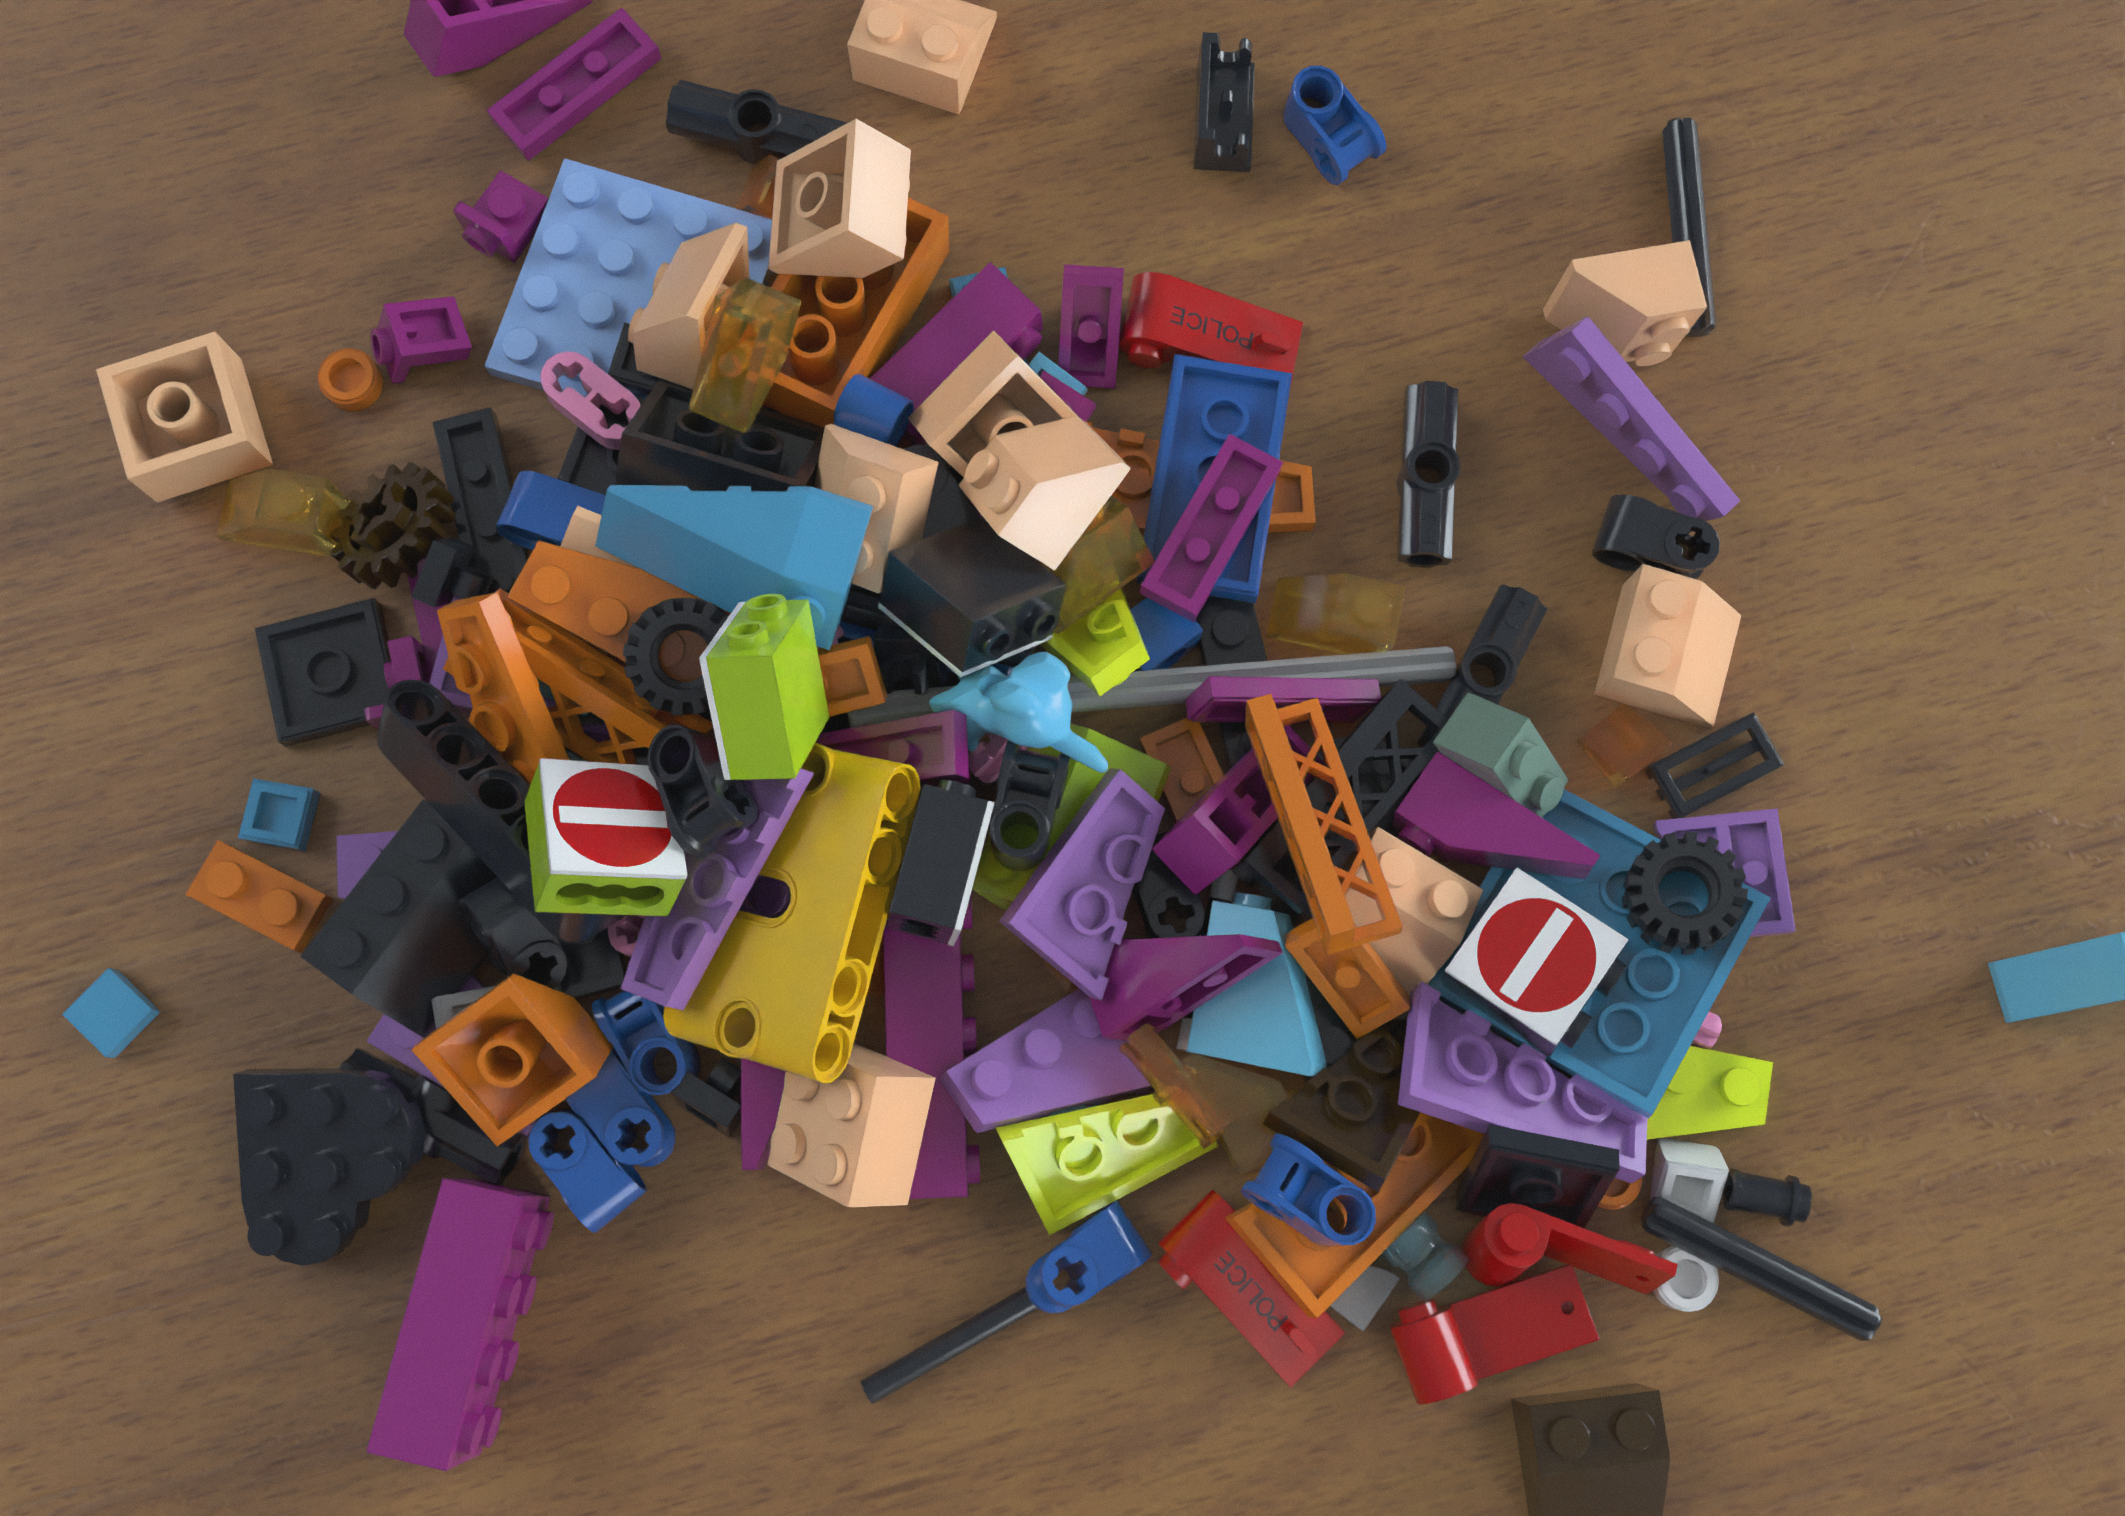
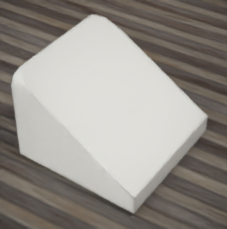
(1689, 1176)

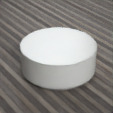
(1692, 1286)

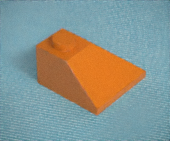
(515, 1054)

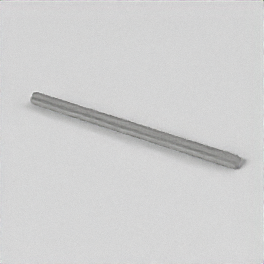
(1176, 684)

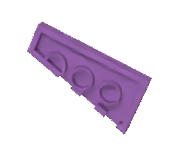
(1621, 407)
(679, 947)
(1479, 1079)

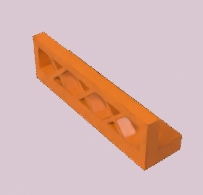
(594, 684)
(1302, 821)

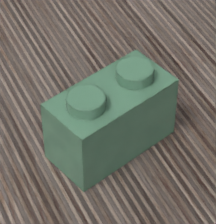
(1503, 752)

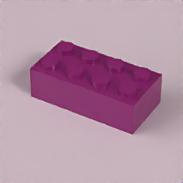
(461, 1324)

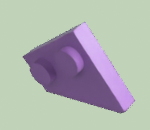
(1758, 848)

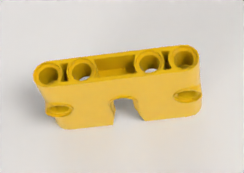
(798, 982)

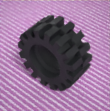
(644, 646)
(1705, 862)

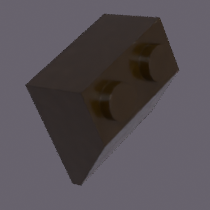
(1593, 1451)

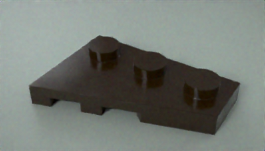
(1353, 1109)

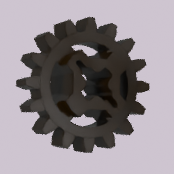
(391, 525)

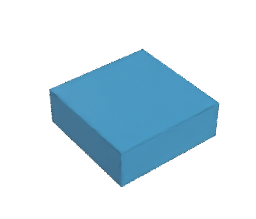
(279, 815)
(111, 1013)

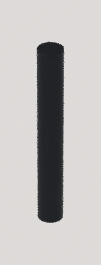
(947, 1346)

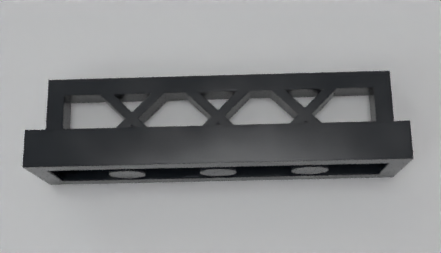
(1354, 750)

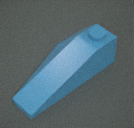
(742, 543)

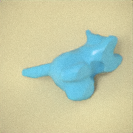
(1026, 708)

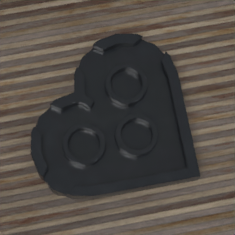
(317, 1155)

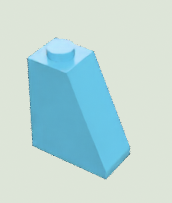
(2061, 978)
(1269, 1012)

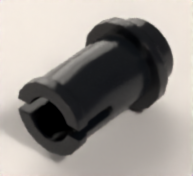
(1768, 1196)

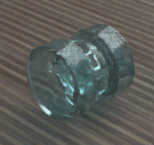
(1425, 1257)

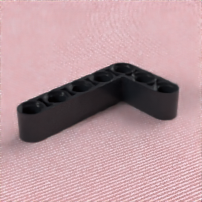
(471, 792)

